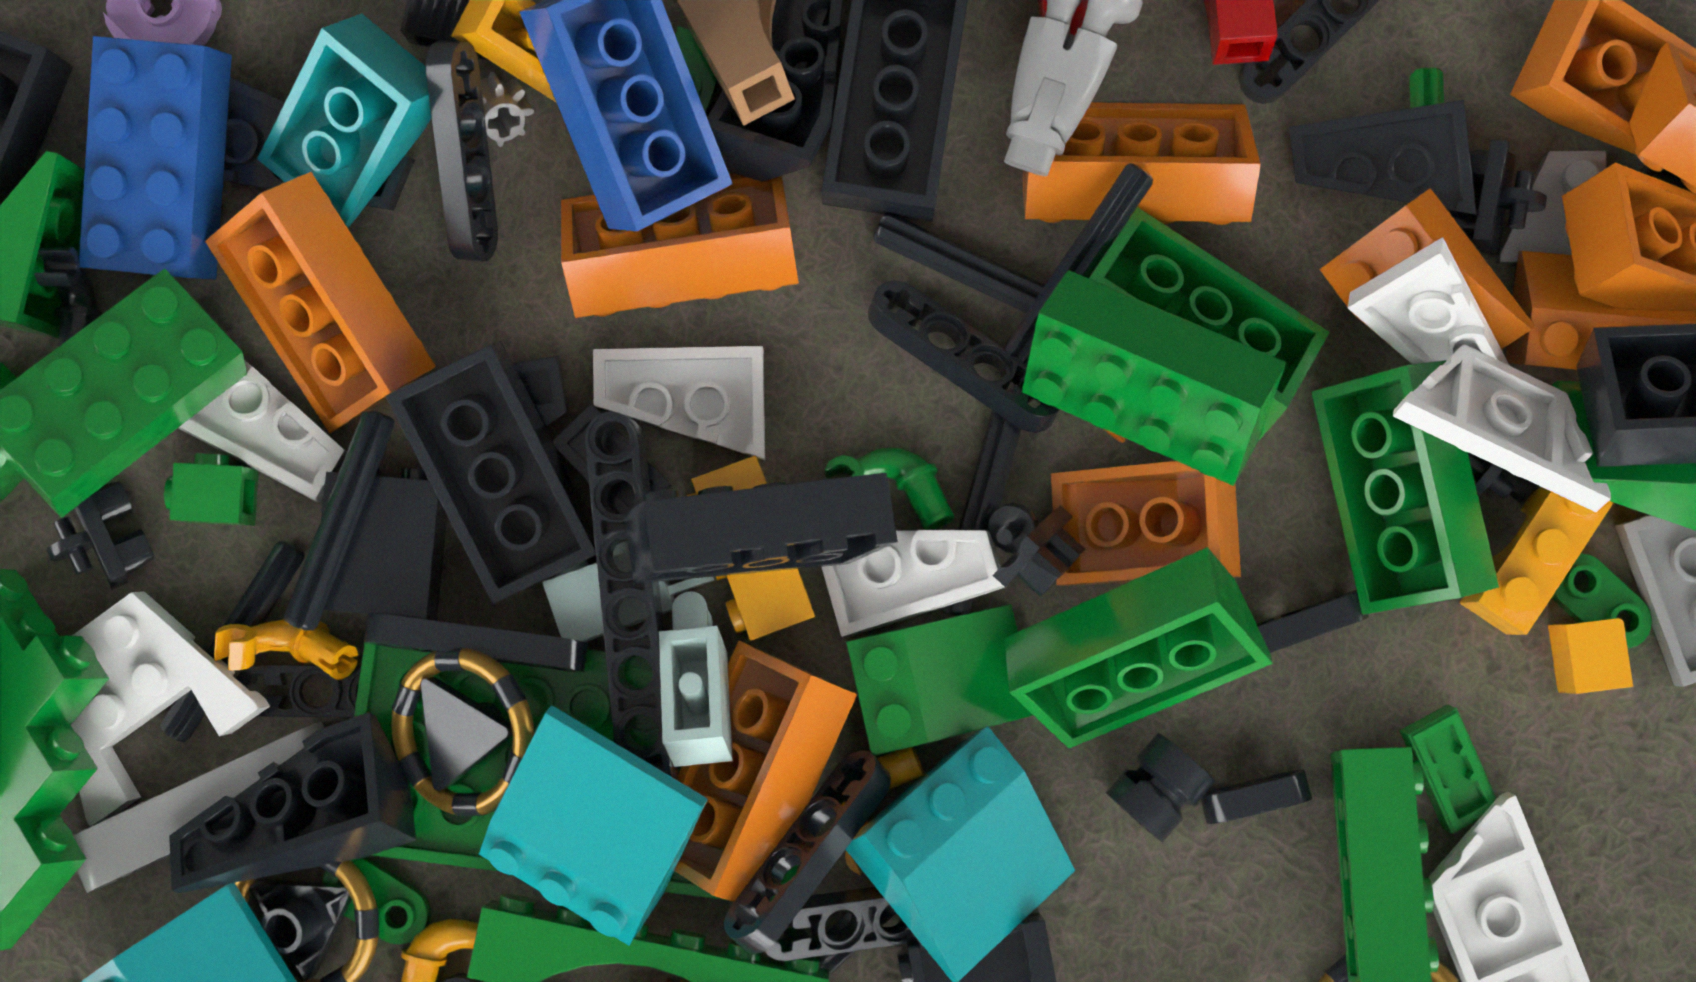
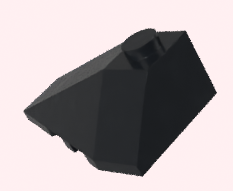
(790, 136)
(316, 809)

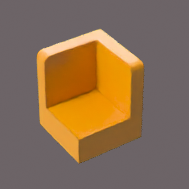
(1590, 656)

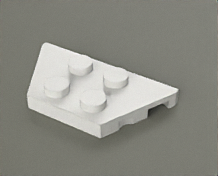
(1508, 422)
(1501, 905)

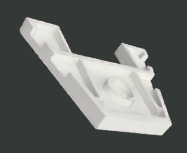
(148, 669)

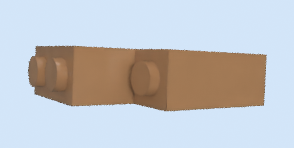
(740, 52)

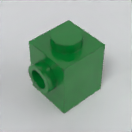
(212, 492)

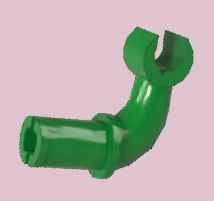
(910, 473)

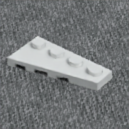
(268, 434)

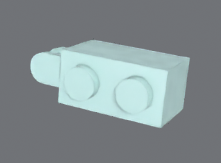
(577, 602)
(694, 686)

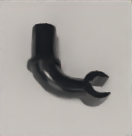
(75, 290)

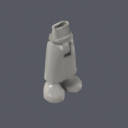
(1060, 77)

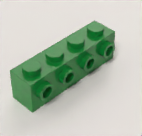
(1382, 865)

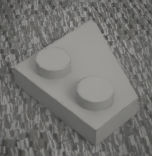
(1546, 229)

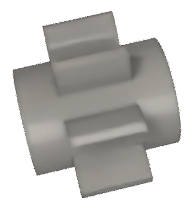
(504, 108)

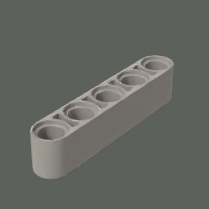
(142, 832)

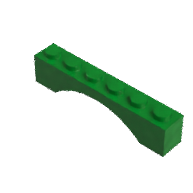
(533, 944)

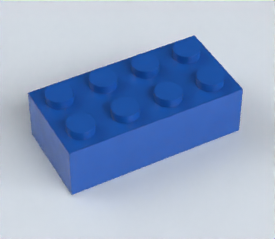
(628, 106)
(154, 157)

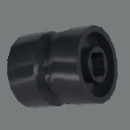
(1160, 787)

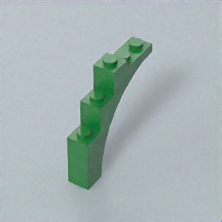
(42, 759)

